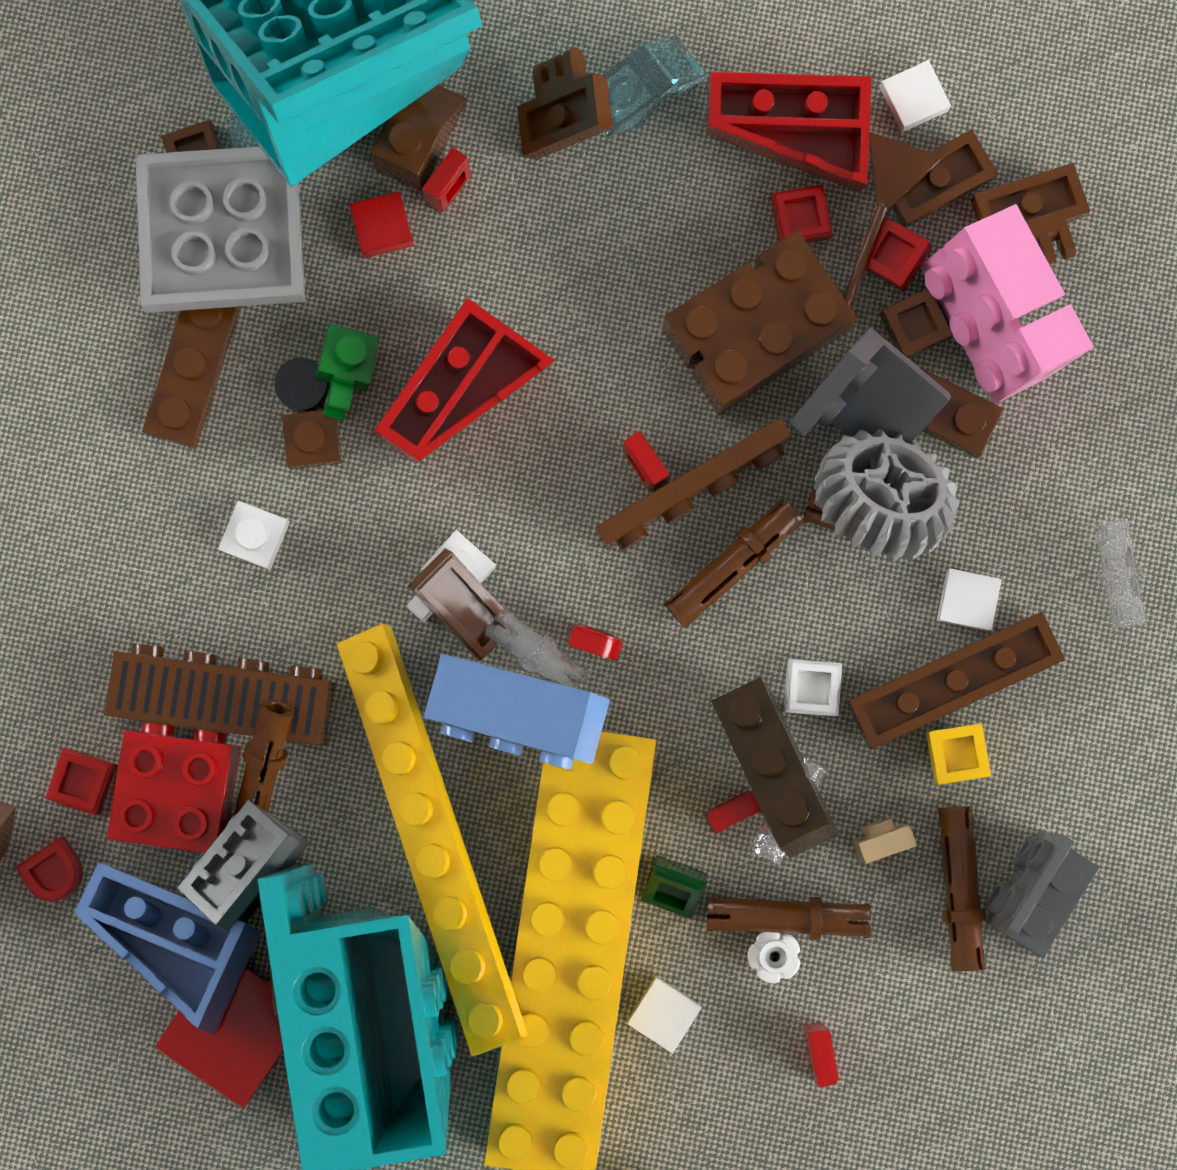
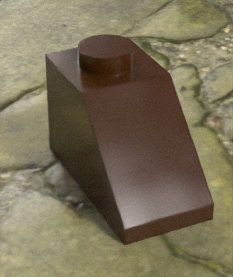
(416, 137)

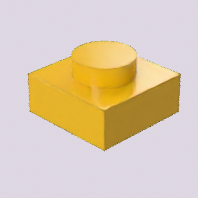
(958, 754)

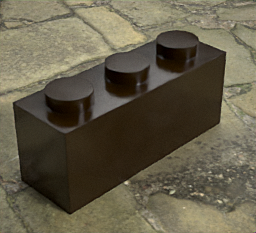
(774, 768)

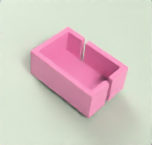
(989, 281)

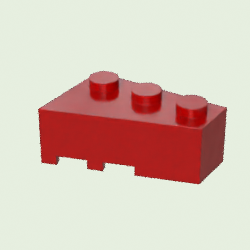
(796, 120)
(458, 381)

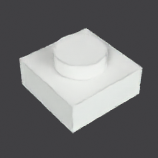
(254, 535)

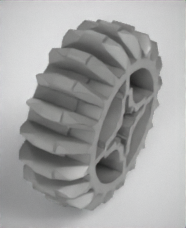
(886, 495)

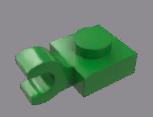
(347, 364)

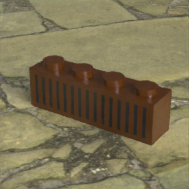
(215, 696)

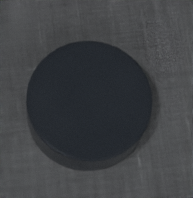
(298, 387)

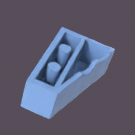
(516, 711)
(169, 943)

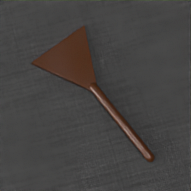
(895, 172)

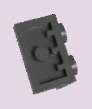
(874, 390)
(226, 876)
(1040, 891)

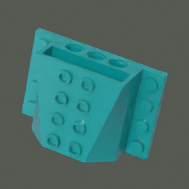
(325, 71)
(358, 1027)

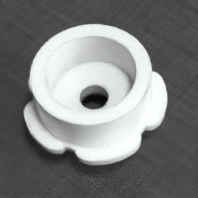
(770, 970)

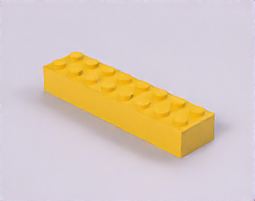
(571, 958)

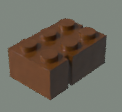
(758, 322)

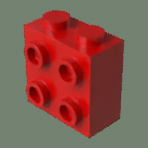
(173, 788)

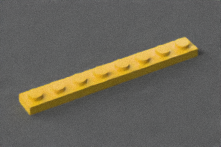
(432, 841)

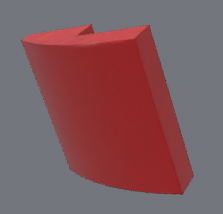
(240, 1051)

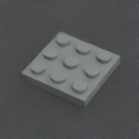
(217, 231)

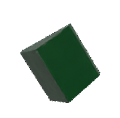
(674, 886)

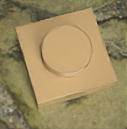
(883, 840)

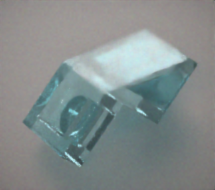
(647, 78)

